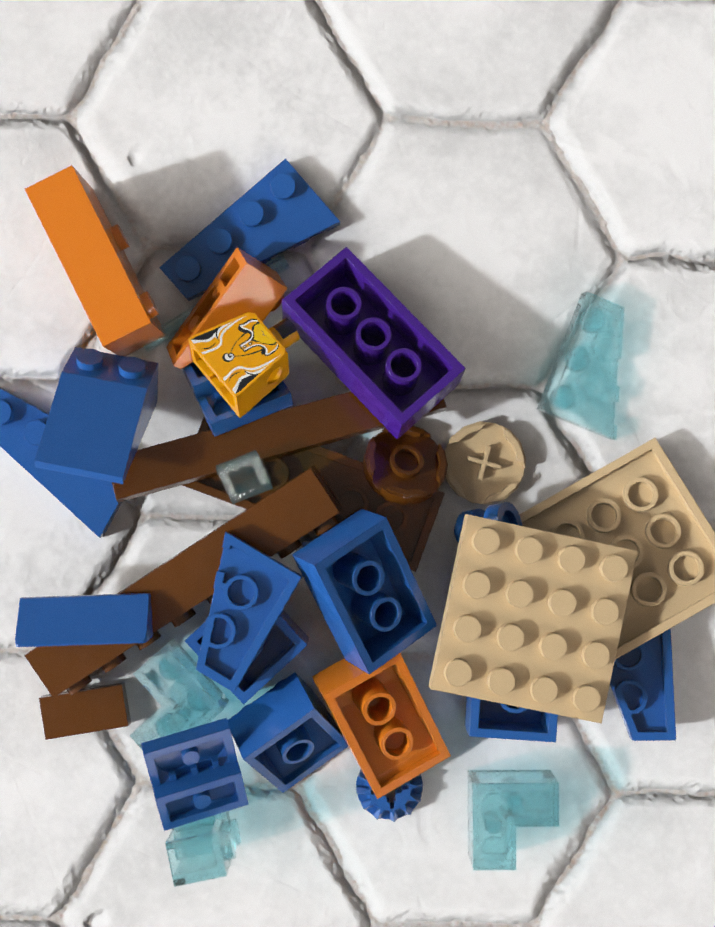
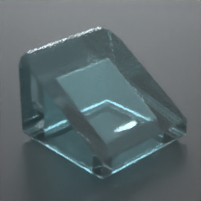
(244, 476)

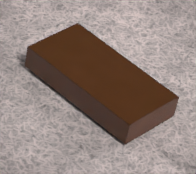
(85, 711)

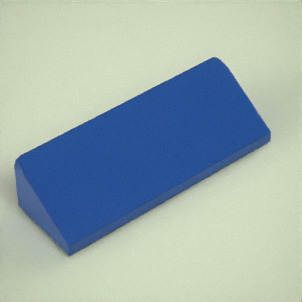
(84, 620)

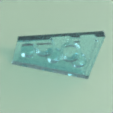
(584, 375)

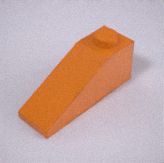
(238, 288)

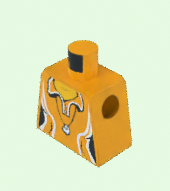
(244, 358)

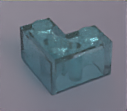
(182, 691)
(500, 804)
(202, 849)

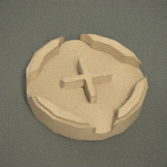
(484, 462)

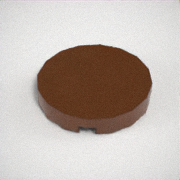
(406, 467)

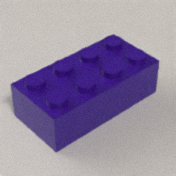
(372, 342)

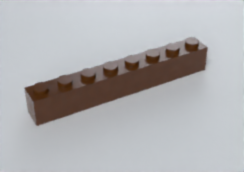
(189, 576)

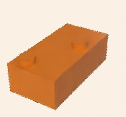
(96, 262)

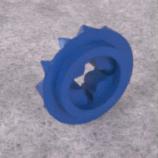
(404, 800)

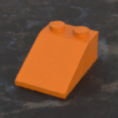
(382, 721)

